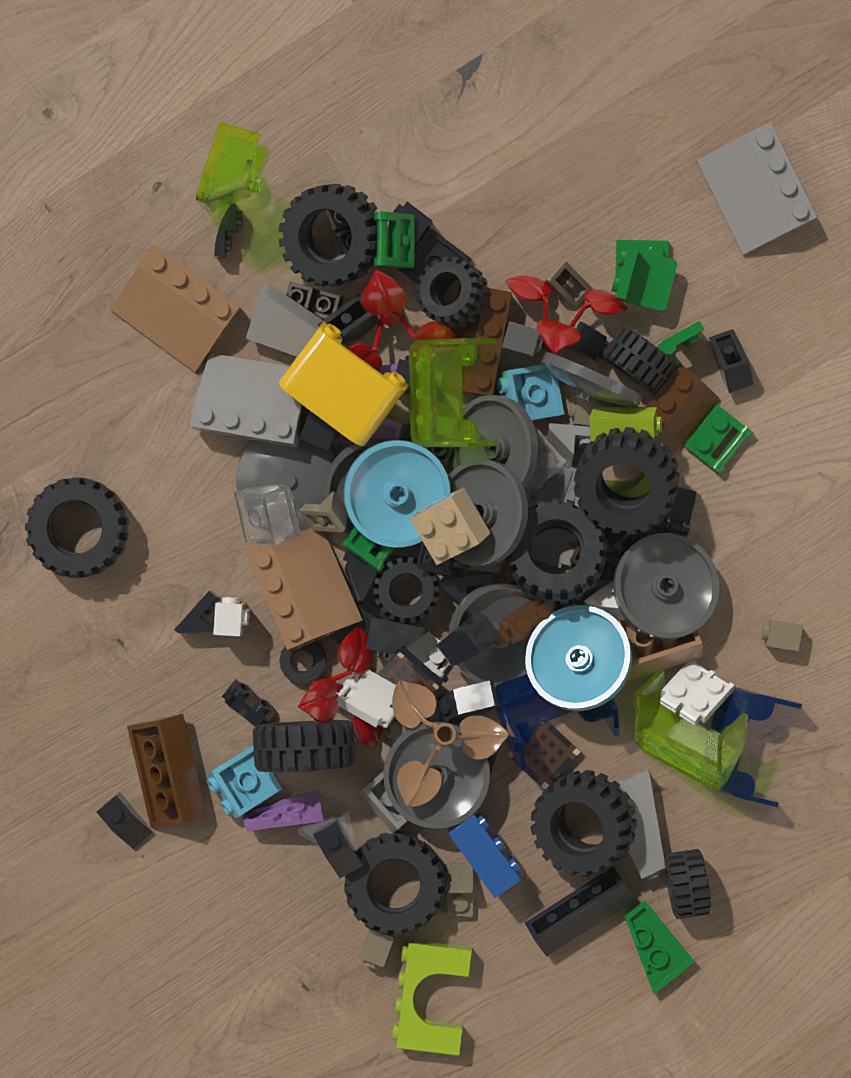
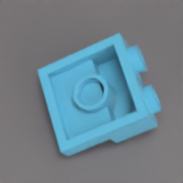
(533, 389)
(241, 784)

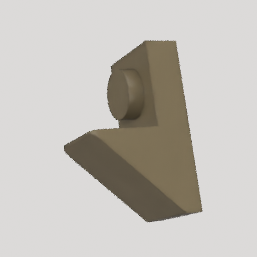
(327, 516)
(459, 889)

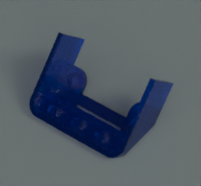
(524, 707)
(757, 707)

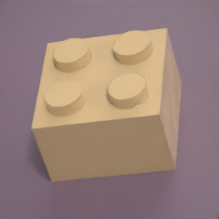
(450, 526)

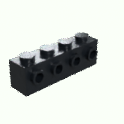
(579, 911)

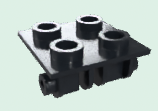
(679, 516)

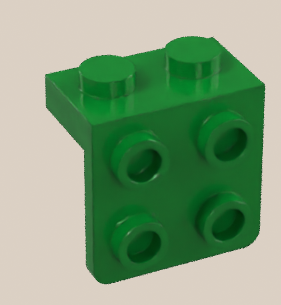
(644, 279)

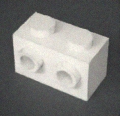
(230, 617)

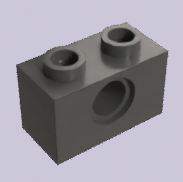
(522, 340)

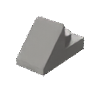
(567, 437)

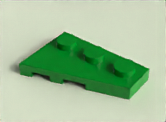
(657, 947)

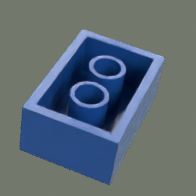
(486, 854)

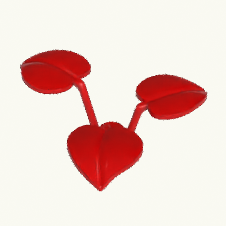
(386, 298)
(554, 333)
(322, 695)

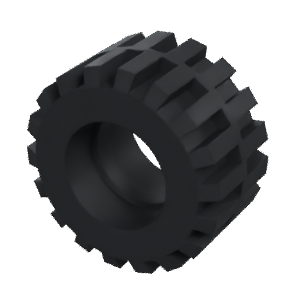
(435, 284)
(638, 359)
(400, 612)
(687, 884)

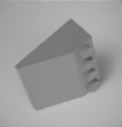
(756, 188)
(246, 402)

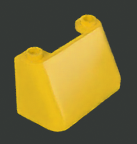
(341, 386)

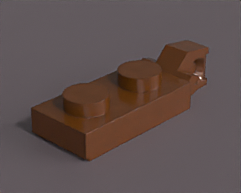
(524, 621)

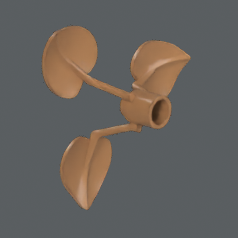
(478, 734)

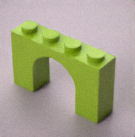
(645, 418)
(415, 1030)

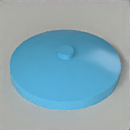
(390, 487)
(578, 658)

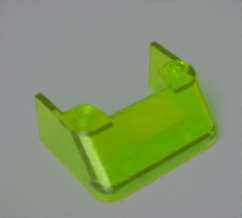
(231, 168)
(438, 392)
(681, 745)

